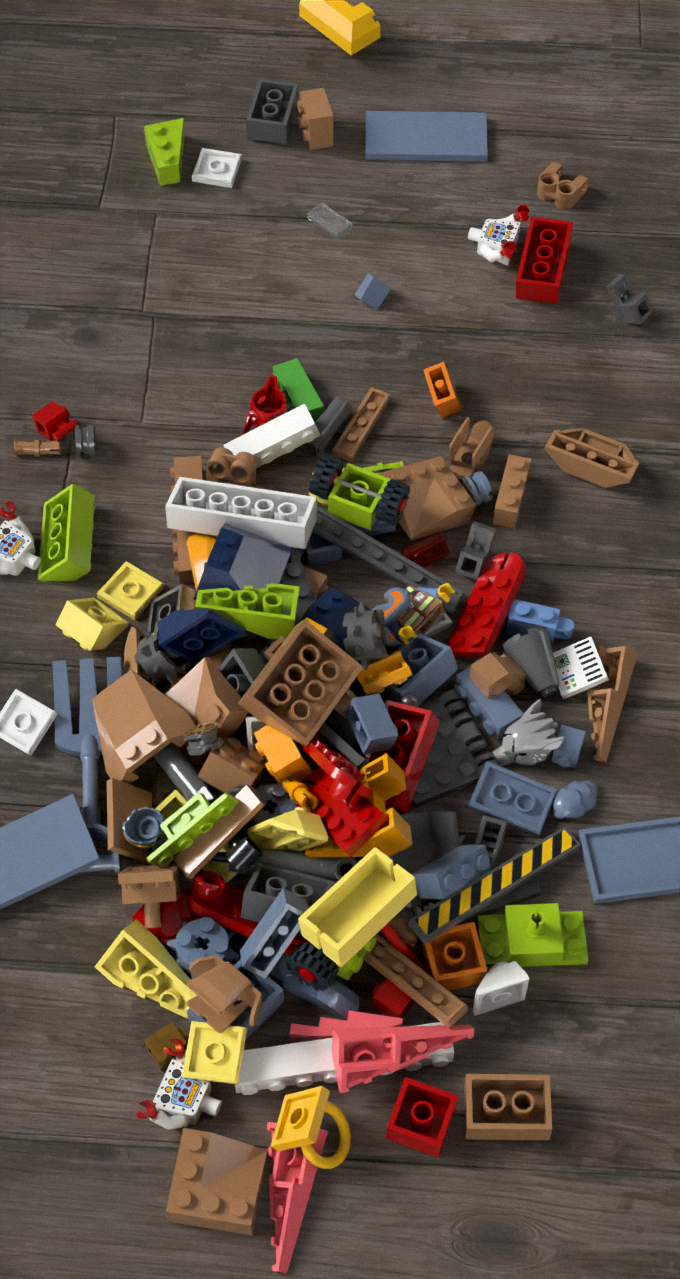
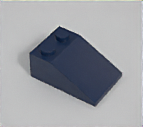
(196, 633)

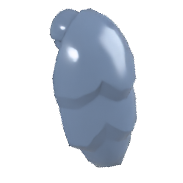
(575, 799)

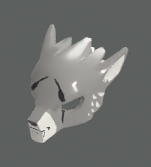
(528, 735)

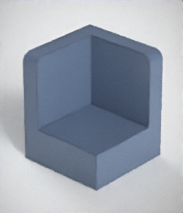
(372, 291)

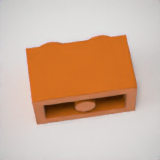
(442, 390)

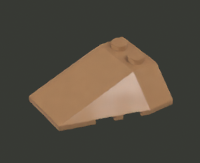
(136, 724)

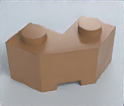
(497, 674)

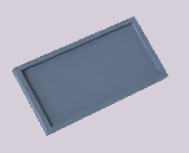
(426, 136)
(44, 850)
(632, 859)

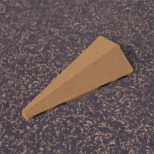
(607, 698)

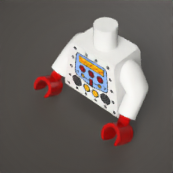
(499, 236)
(16, 544)
(178, 1098)

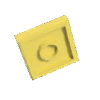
(130, 590)
(214, 1054)

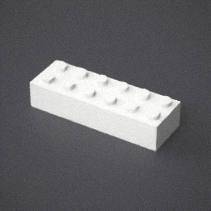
(271, 514)

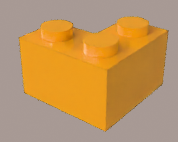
(283, 755)

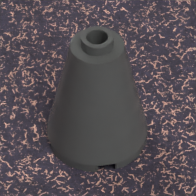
(536, 658)

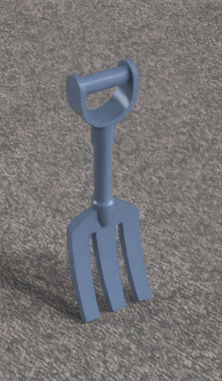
(85, 744)

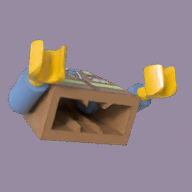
(422, 613)

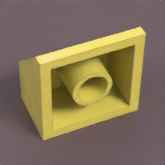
(90, 623)

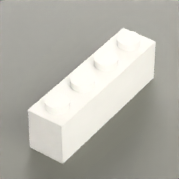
(277, 436)

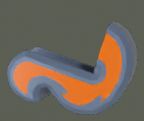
(398, 602)

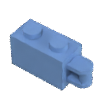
(529, 615)

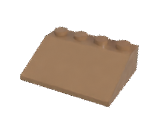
(301, 683)

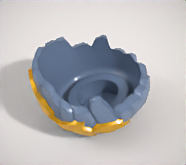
(144, 827)

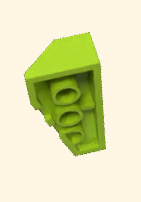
(261, 611)

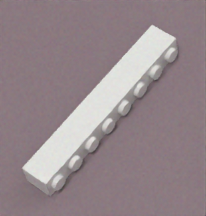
(306, 1063)

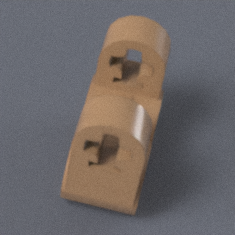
(564, 192)
(239, 467)

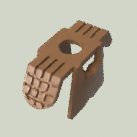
(477, 445)
(217, 989)

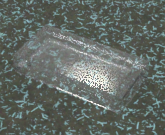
(329, 220)

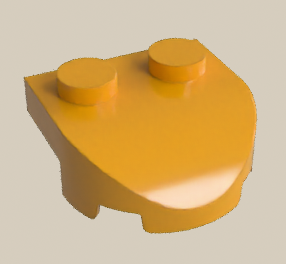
(384, 673)

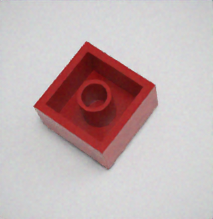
(421, 1117)

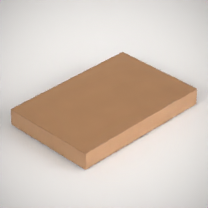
(121, 801)

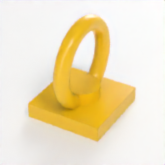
(301, 1122)

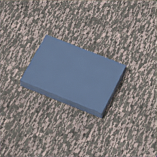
(512, 798)

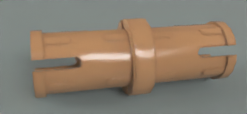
(37, 447)

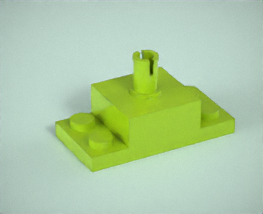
(533, 936)

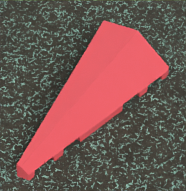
(369, 1052)
(289, 1195)

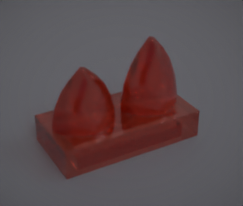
(427, 549)

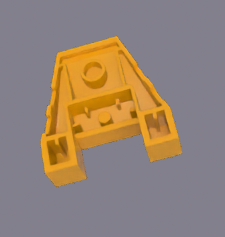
(395, 833)

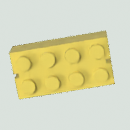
(357, 906)

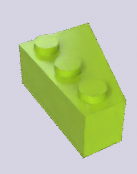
(166, 149)

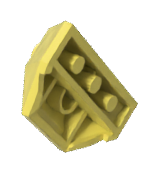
(290, 831)

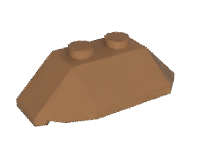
(592, 457)

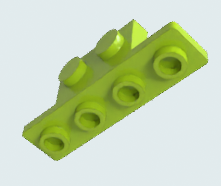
(188, 823)

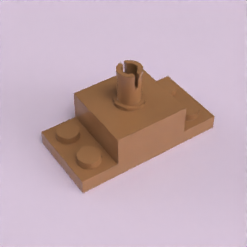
(150, 887)

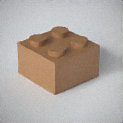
(315, 118)
(232, 766)

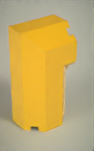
(342, 22)

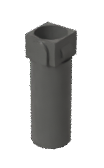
(328, 425)

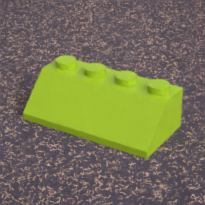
(67, 535)

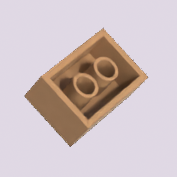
(507, 1107)

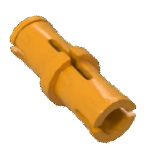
(299, 793)

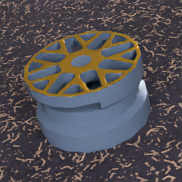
(478, 488)

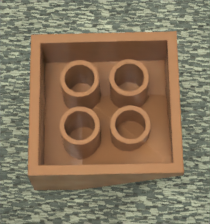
(435, 498)
(208, 700)
(216, 1182)

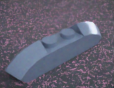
(335, 1000)

